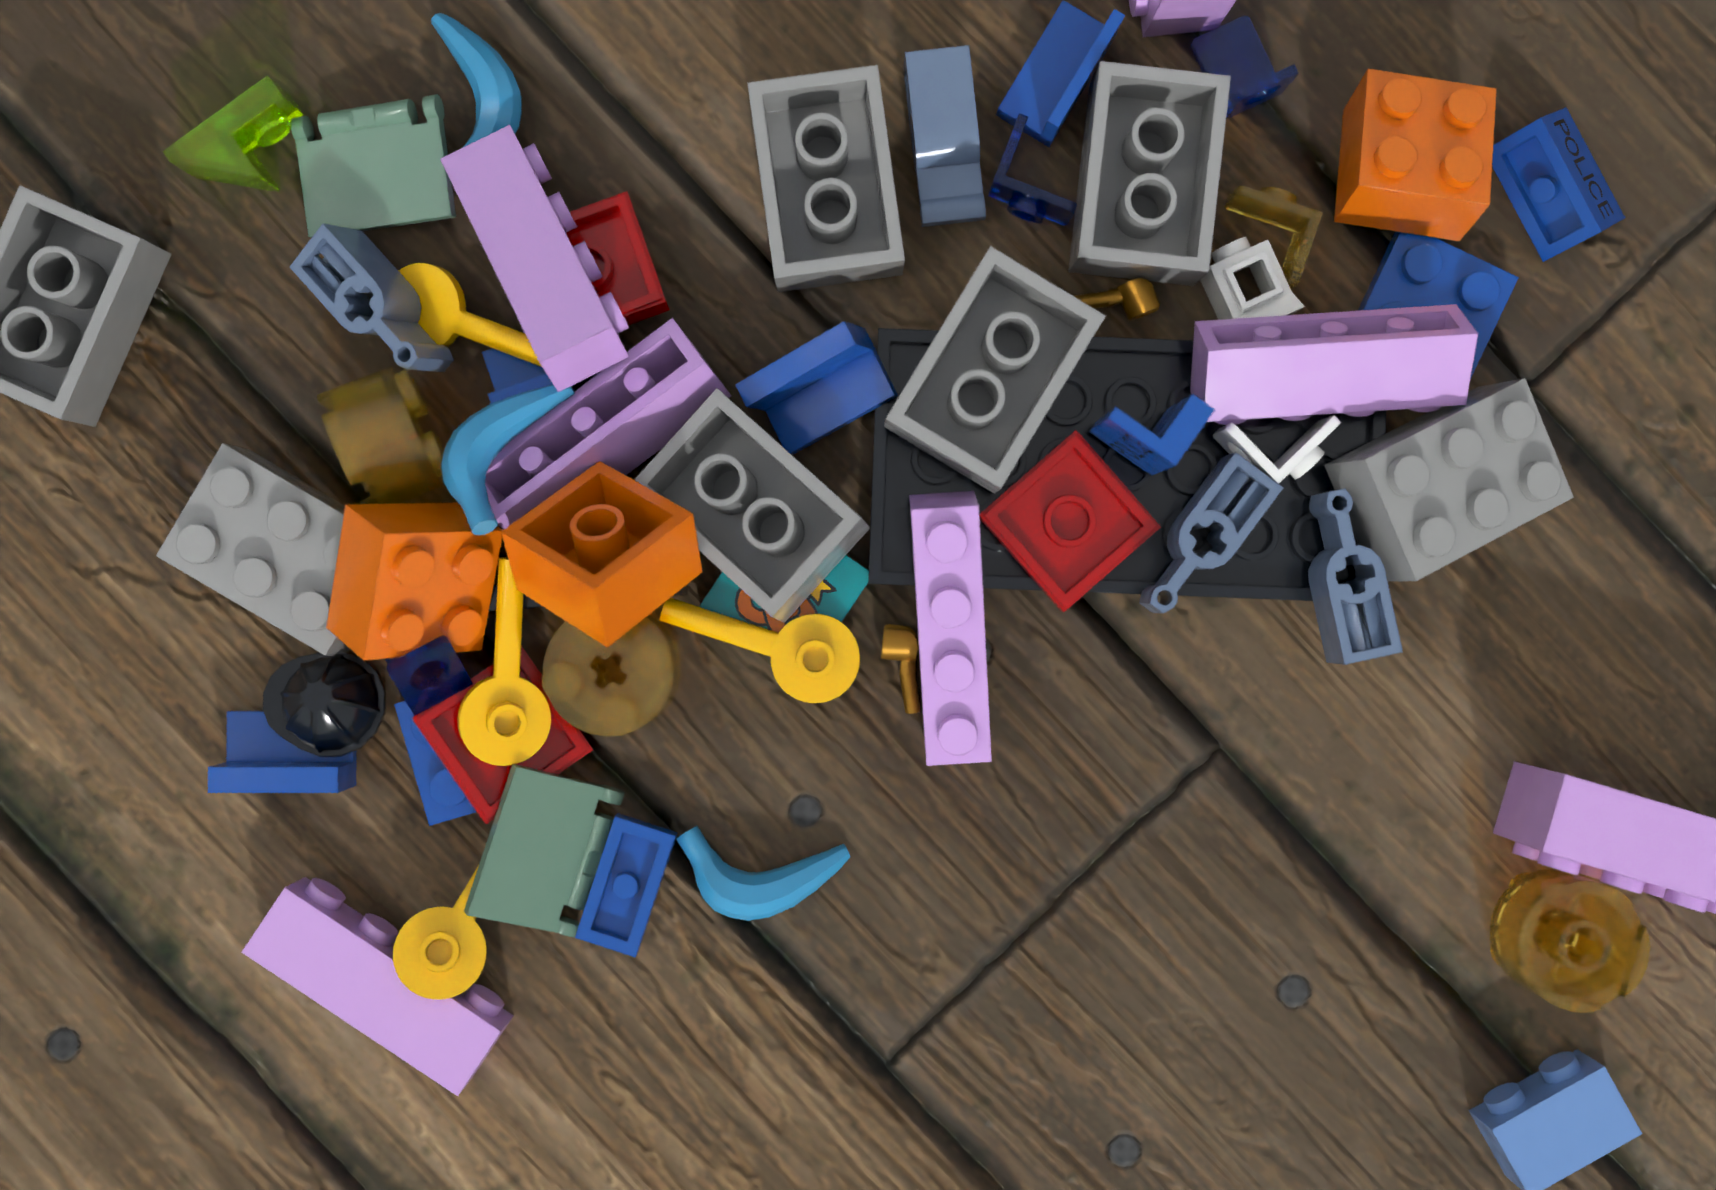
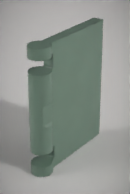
(374, 166)
(542, 850)

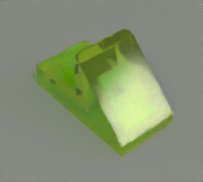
(225, 142)

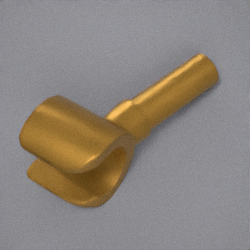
(1135, 295)
(901, 645)

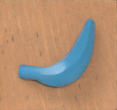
(489, 76)
(480, 441)
(756, 894)

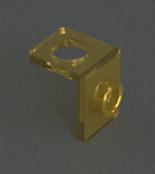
(1280, 209)

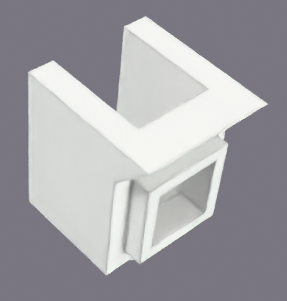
(1225, 291)

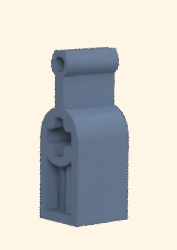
(944, 135)
(368, 295)
(1226, 503)
(1357, 616)

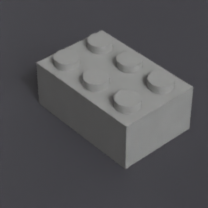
(1149, 173)
(826, 178)
(69, 305)
(993, 370)
(1451, 480)
(754, 506)
(262, 544)

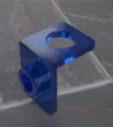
(1238, 52)
(1023, 199)
(428, 674)

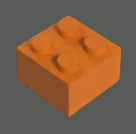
(1415, 155)
(603, 552)
(410, 578)

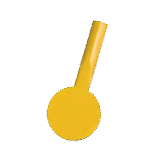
(446, 317)
(810, 656)
(505, 714)
(440, 950)

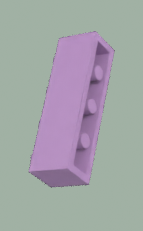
(533, 258)
(1333, 363)
(611, 419)
(951, 627)
(350, 971)

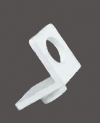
(1294, 461)

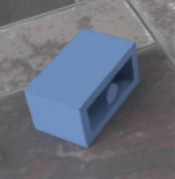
(1554, 1120)

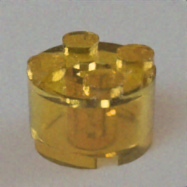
(381, 437)
(588, 702)
(1605, 946)

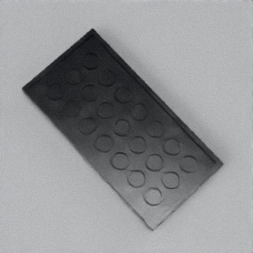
(1143, 382)

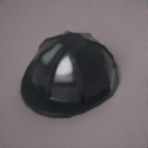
(325, 703)

